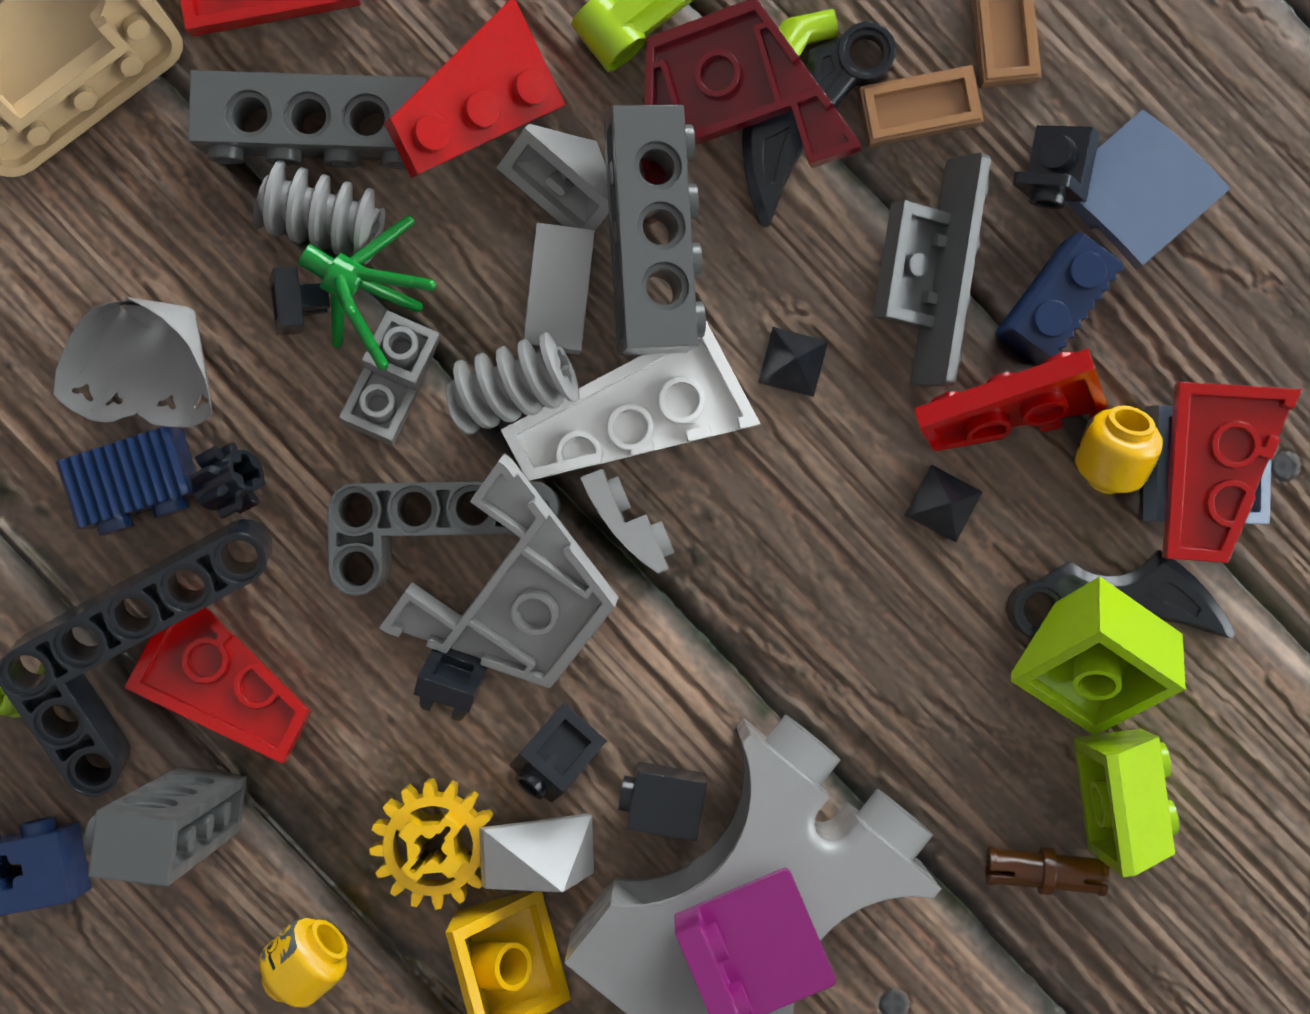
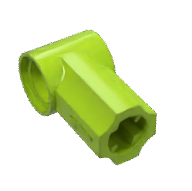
(620, 27)

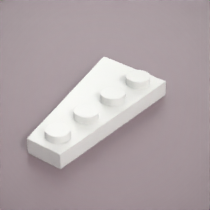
(635, 411)

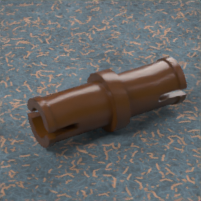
(1046, 871)

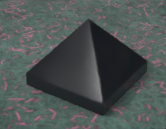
(793, 362)
(943, 503)

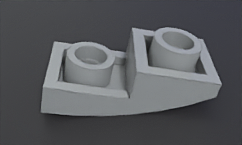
(559, 285)
(385, 397)
(641, 538)

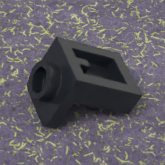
(1059, 166)
(556, 755)

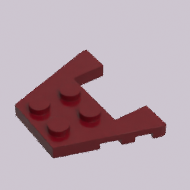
(738, 73)

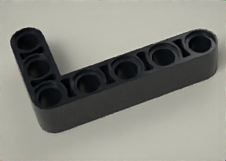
(116, 631)

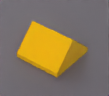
(507, 956)

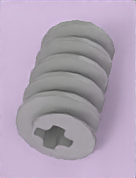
(316, 212)
(511, 385)

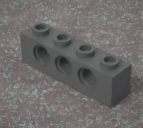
(226, 98)
(658, 136)
(165, 826)

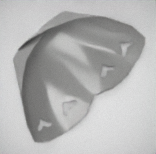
(140, 355)

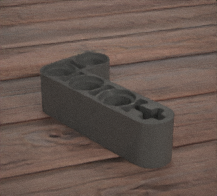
(390, 520)

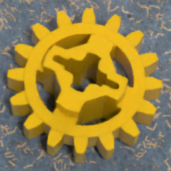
(416, 829)

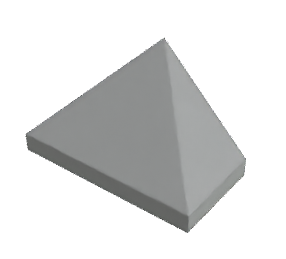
(560, 175)
(537, 854)

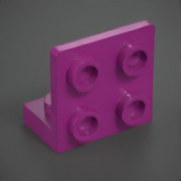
(754, 947)

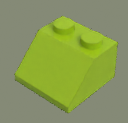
(1101, 658)
(1126, 799)

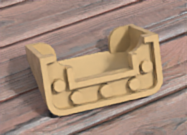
(71, 68)

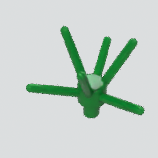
(346, 275)

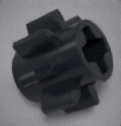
(227, 480)

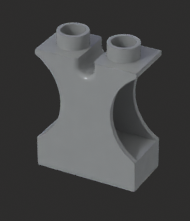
(839, 865)

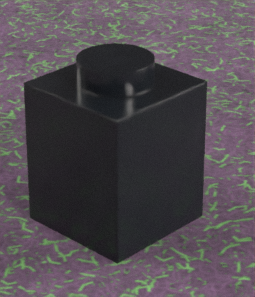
(664, 800)

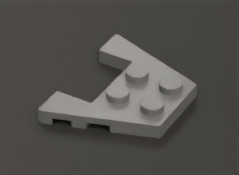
(533, 607)

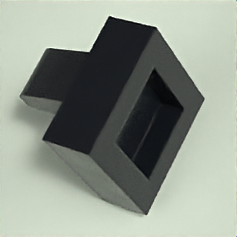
(294, 300)
(451, 681)

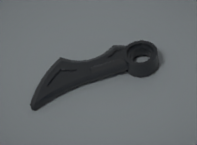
(776, 144)
(1157, 585)

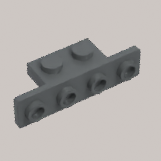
(931, 268)

